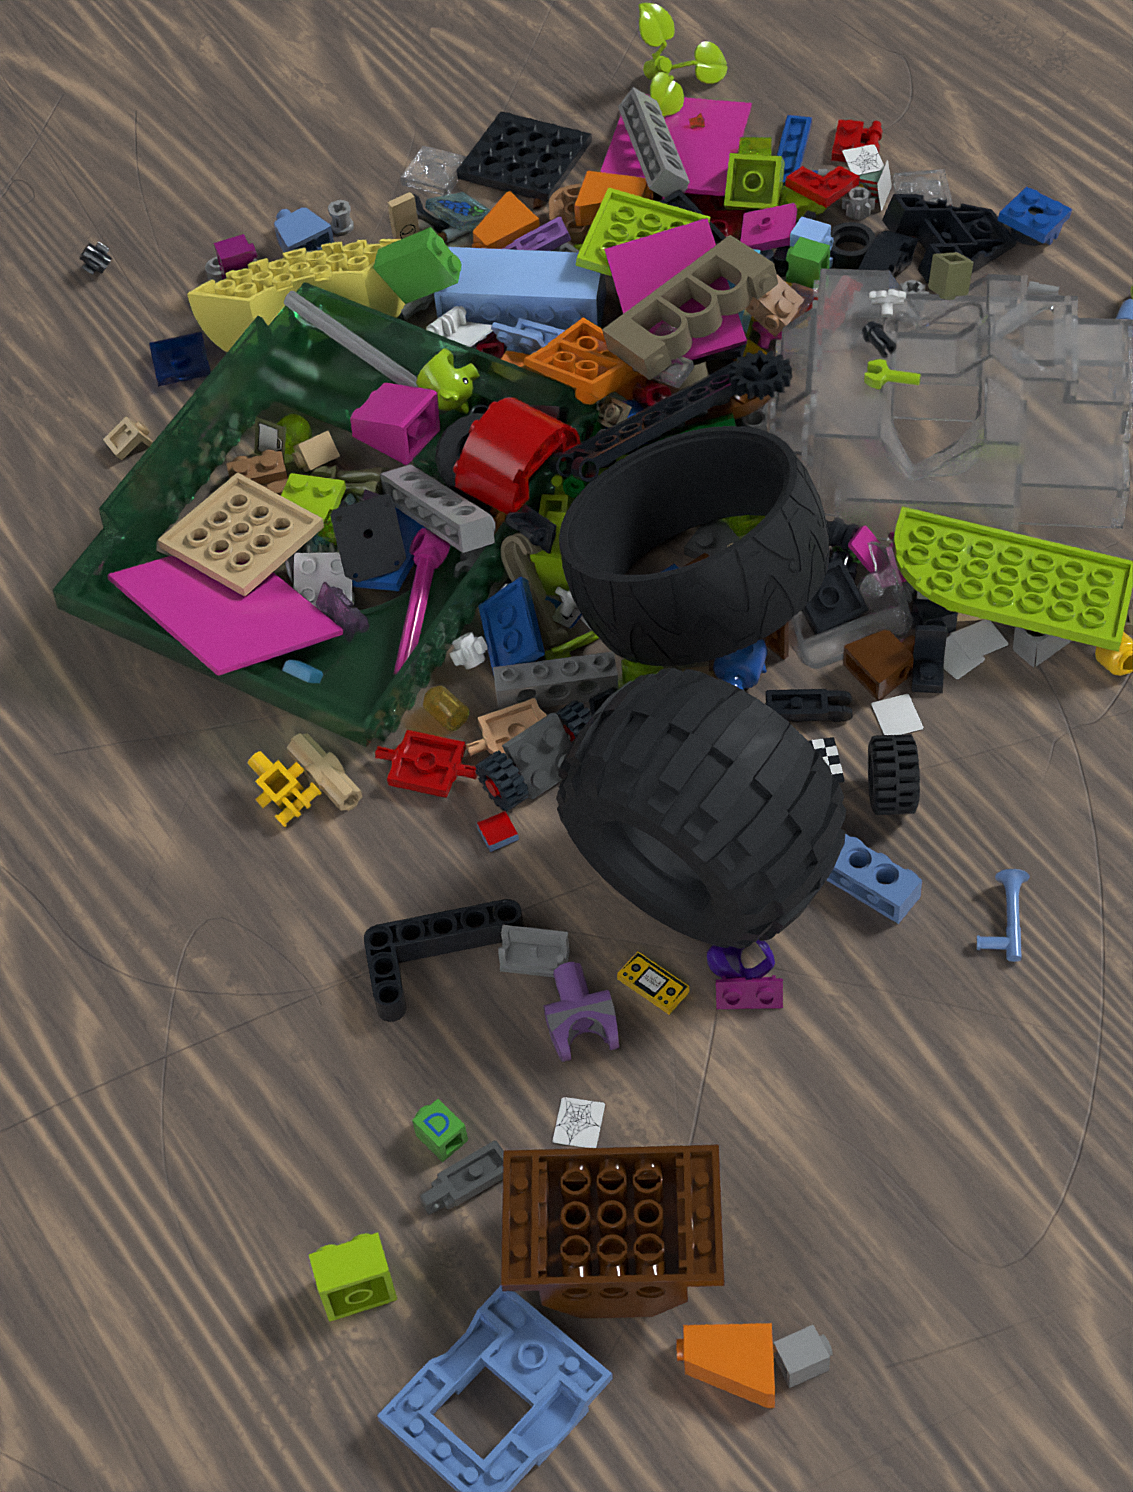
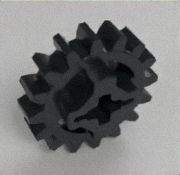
(760, 375)

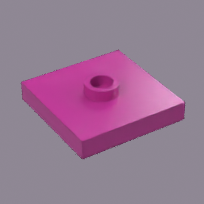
(769, 227)

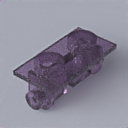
(338, 608)

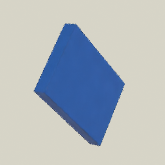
(511, 625)

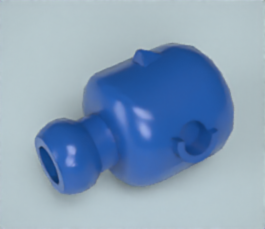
(743, 666)

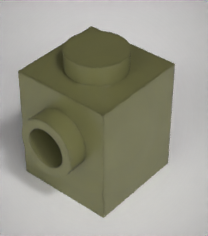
(950, 275)

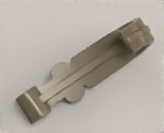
(517, 564)

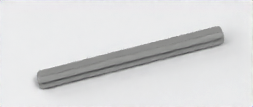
(349, 340)

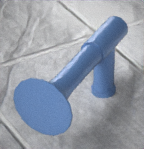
(1011, 943)

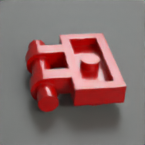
(851, 133)

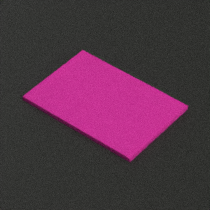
(652, 260)

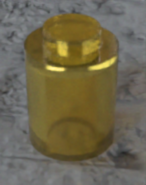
(445, 708)

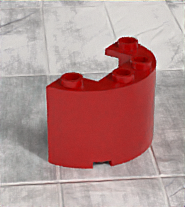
(507, 450)

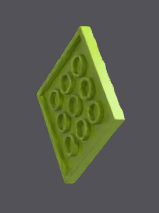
(624, 219)

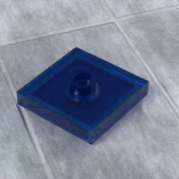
(180, 358)

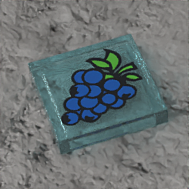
(458, 210)

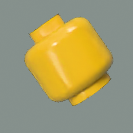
(1118, 662)

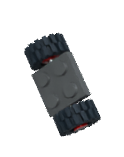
(532, 757)

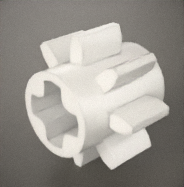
(468, 651)

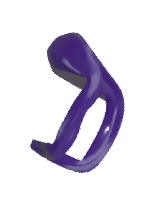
(728, 962)

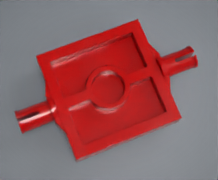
(426, 763)

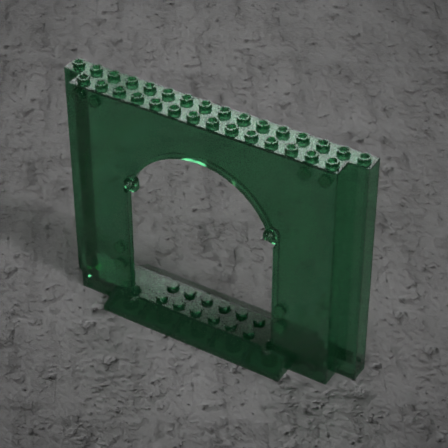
(322, 378)

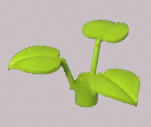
(656, 28)

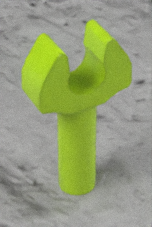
(880, 374)

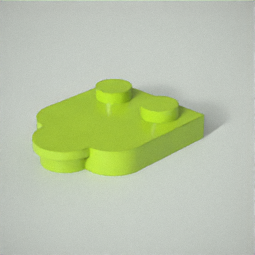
(314, 493)

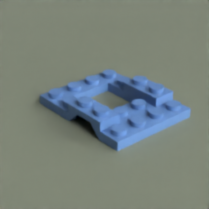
(529, 1358)

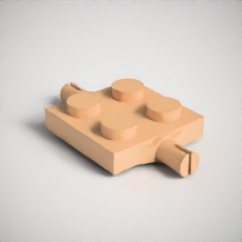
(504, 725)

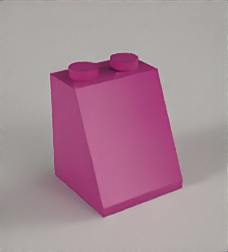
(397, 420)

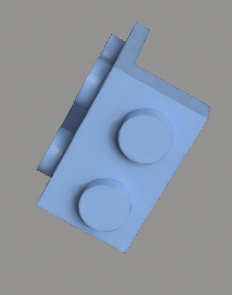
(526, 336)

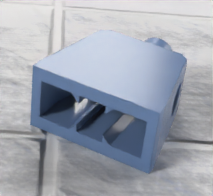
(301, 230)

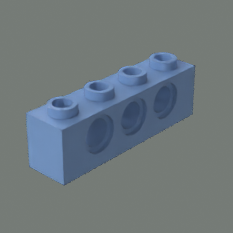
(865, 883)

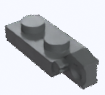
(465, 1179)

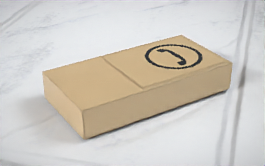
(403, 216)

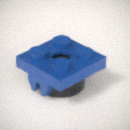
(1034, 217)

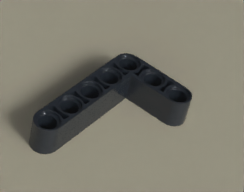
(429, 944)

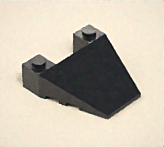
(948, 229)

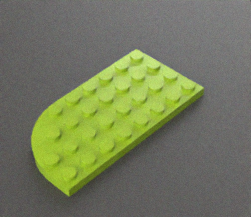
(1015, 578)

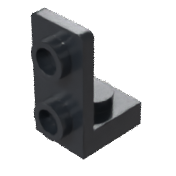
(929, 658)

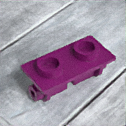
(749, 994)

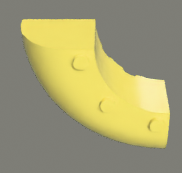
(233, 303)

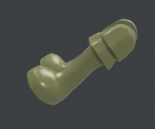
(362, 479)

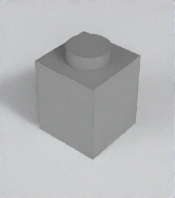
(802, 1355)

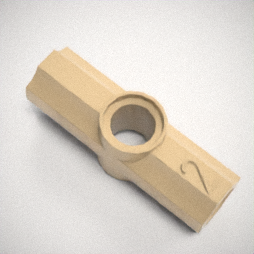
(324, 771)

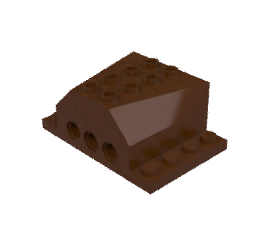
(612, 1227)

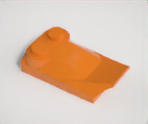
(591, 337)
(579, 368)

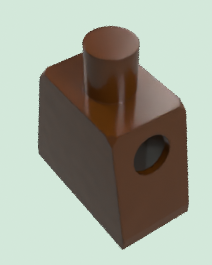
(880, 661)

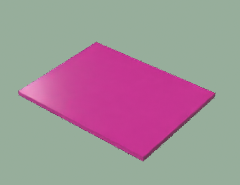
(701, 149)
(217, 621)

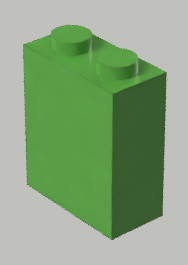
(418, 265)

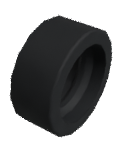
(850, 232)

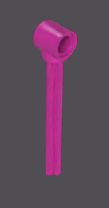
(428, 554)

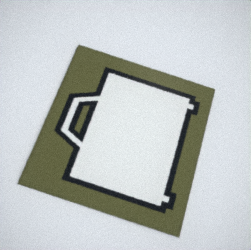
(269, 437)

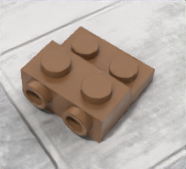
(776, 307)
(265, 470)

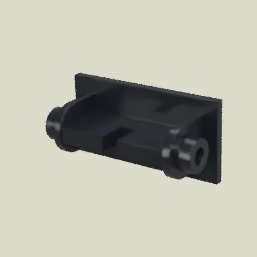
(534, 526)

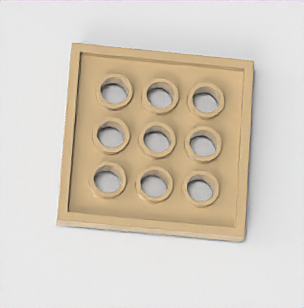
(241, 548)

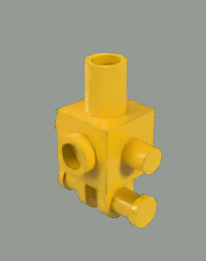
(281, 787)

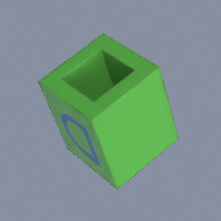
(439, 1129)

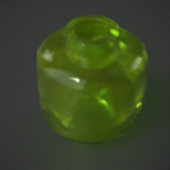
(297, 431)

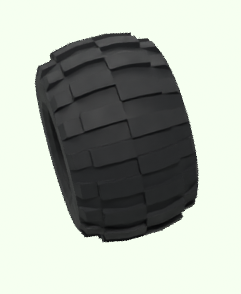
(702, 807)

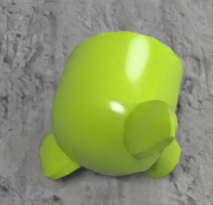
(451, 384)

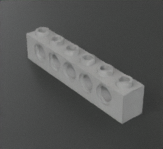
(653, 144)
(439, 508)

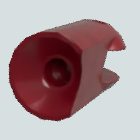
(651, 393)

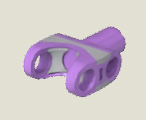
(579, 1011)

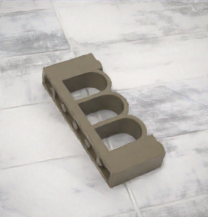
(652, 354)

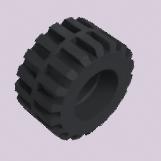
(893, 774)

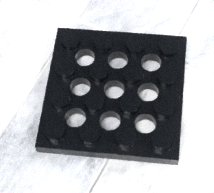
(524, 130)

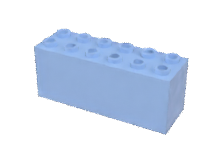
(524, 285)

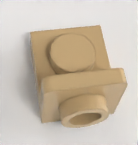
(127, 437)

